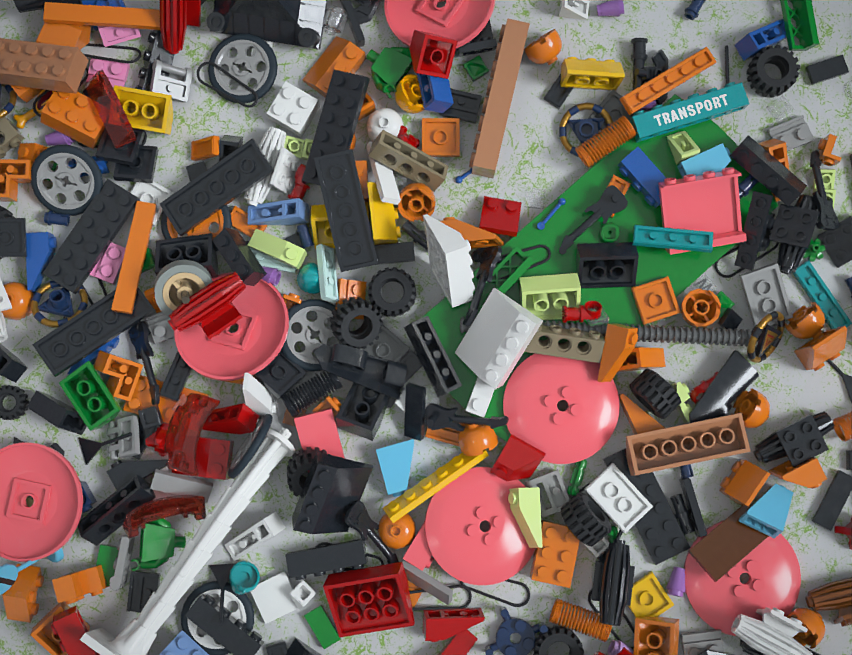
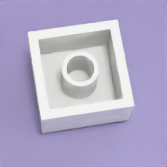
(293, 109)

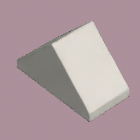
(574, 9)

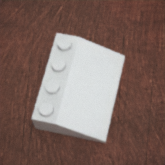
(450, 261)
(497, 338)

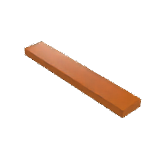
(101, 16)
(667, 81)
(134, 257)

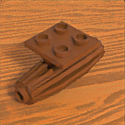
(833, 596)

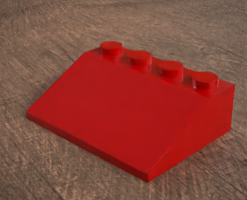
(369, 599)

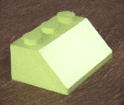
(548, 294)

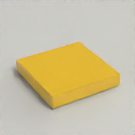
(649, 597)

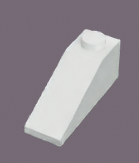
(258, 397)
(480, 398)
(255, 536)

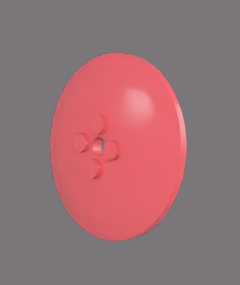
(456, 20)
(247, 350)
(533, 412)
(57, 506)
(455, 531)
(771, 583)

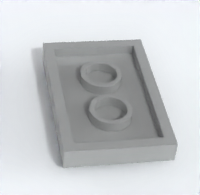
(765, 293)

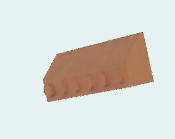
(686, 444)

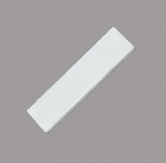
(384, 180)

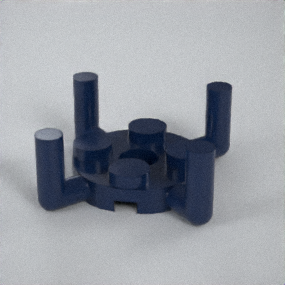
(514, 625)

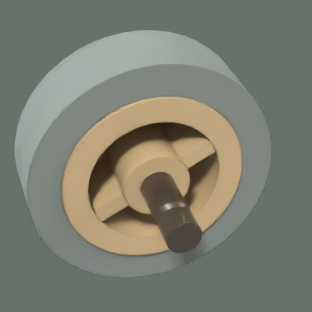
(178, 282)

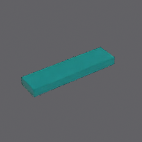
(673, 238)
(819, 293)

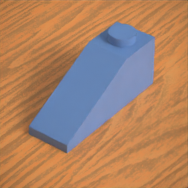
(279, 213)

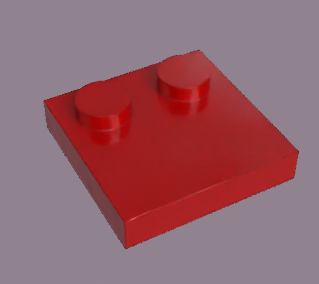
(500, 216)

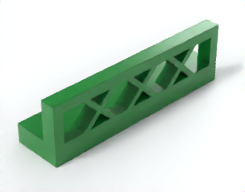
(805, 24)
(512, 278)

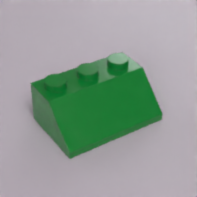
(90, 396)

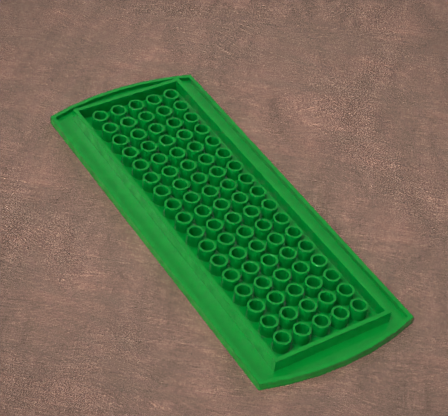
(616, 301)

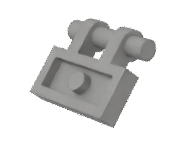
(128, 446)

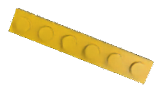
(430, 485)

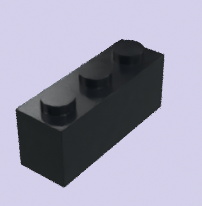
(239, 256)

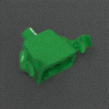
(389, 67)
(157, 544)

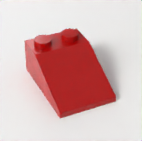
(213, 458)

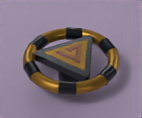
(767, 337)

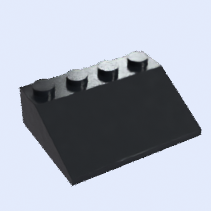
(328, 494)

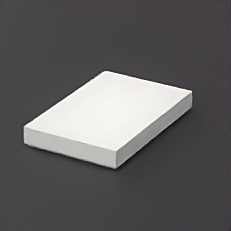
(618, 498)

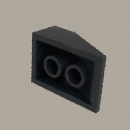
(362, 411)

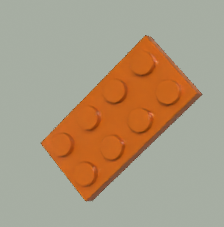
(142, 399)

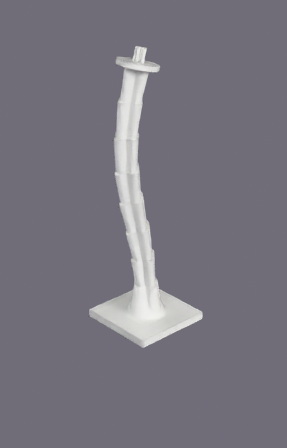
(141, 632)

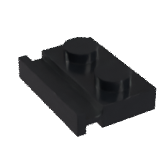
(465, 106)
(140, 589)

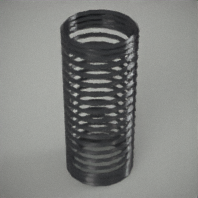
(295, 409)

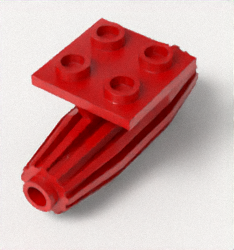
(174, 19)
(210, 307)

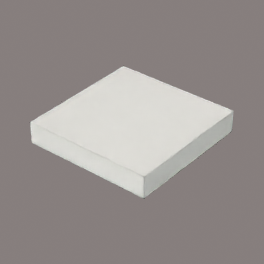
(153, 194)
(273, 597)

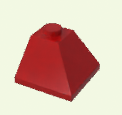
(432, 54)
(517, 460)

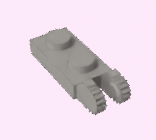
(122, 563)

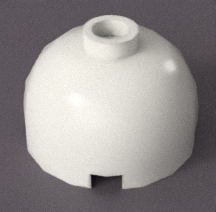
(383, 119)

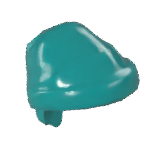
(309, 278)
(244, 577)

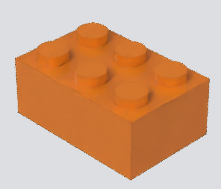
(74, 117)
(557, 557)

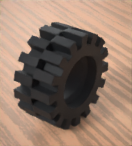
(20, 406)

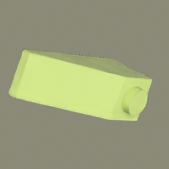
(278, 249)
(527, 512)

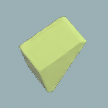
(682, 146)

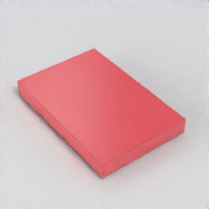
(319, 431)

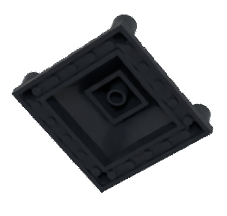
(271, 20)

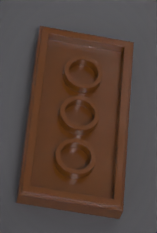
(726, 545)

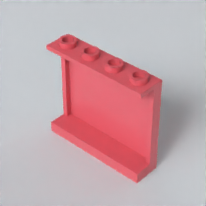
(704, 204)

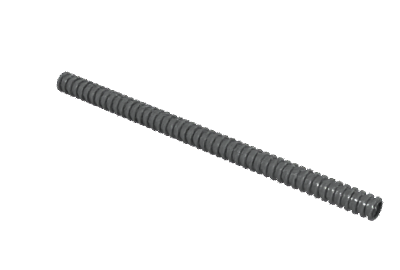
(664, 334)

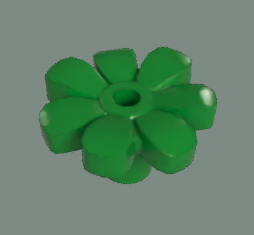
(814, 250)

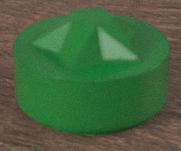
(610, 232)

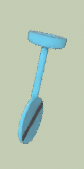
(9, 572)

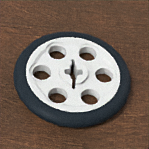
(245, 613)

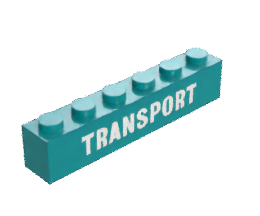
(689, 112)

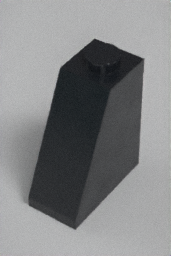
(57, 412)

